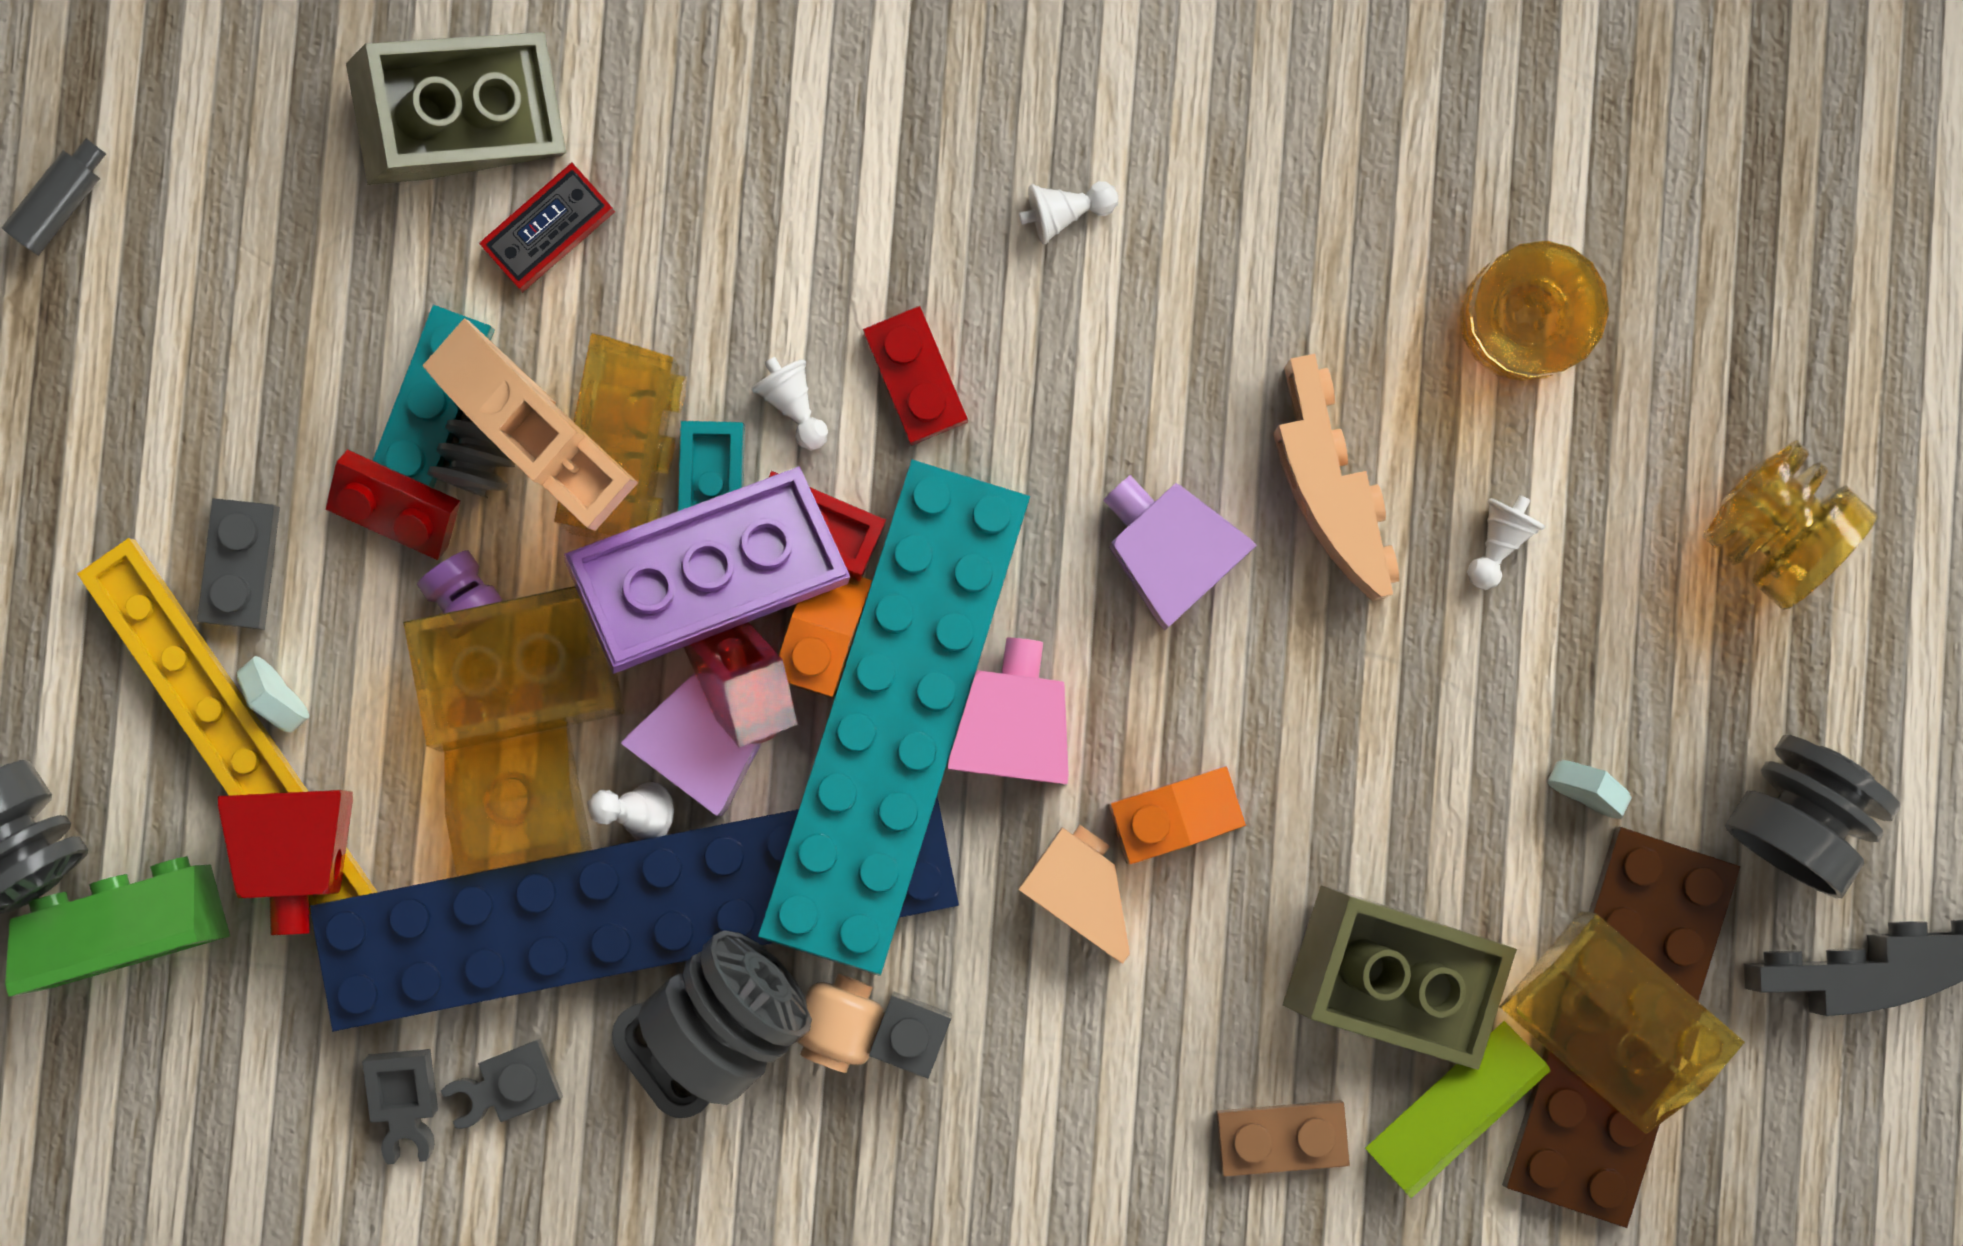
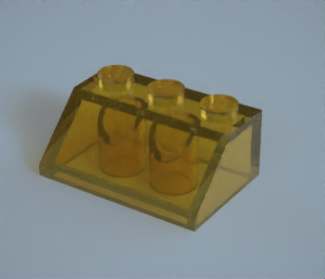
(627, 413)
(509, 670)
(1621, 1023)

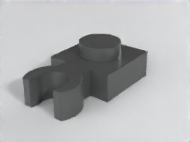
(511, 1083)
(402, 1092)

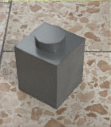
(910, 1034)

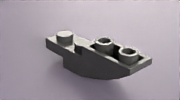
(1899, 970)

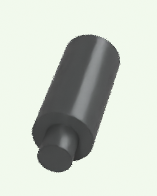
(55, 197)

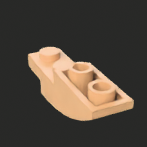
(528, 425)
(1336, 507)

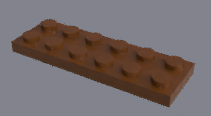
(1571, 1139)

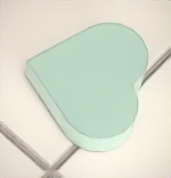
(269, 695)
(1591, 787)

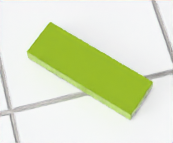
(1457, 1111)

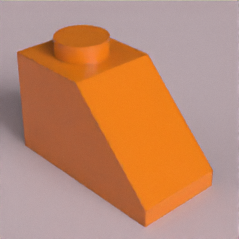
(822, 637)
(1176, 815)

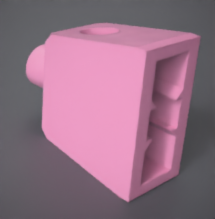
(1014, 721)

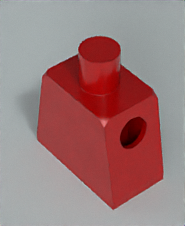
(287, 849)

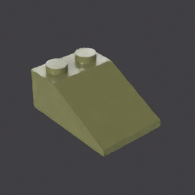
(453, 105)
(1399, 978)

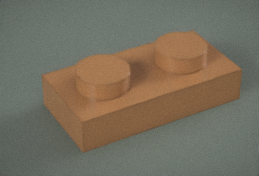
(1283, 1138)

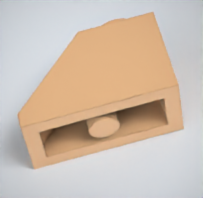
(1081, 889)

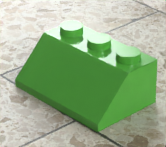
(113, 926)

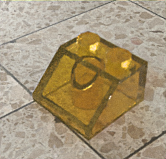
(514, 802)

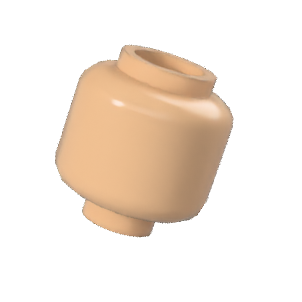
(841, 1023)

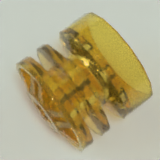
(1545, 277)
(1790, 525)

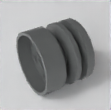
(1817, 808)
(29, 851)
(724, 1018)

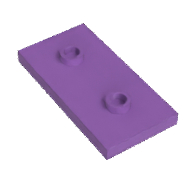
(706, 569)

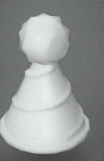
(1057, 209)
(788, 392)
(1506, 532)
(643, 812)

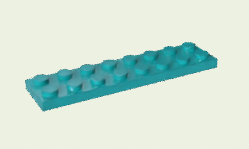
(894, 718)

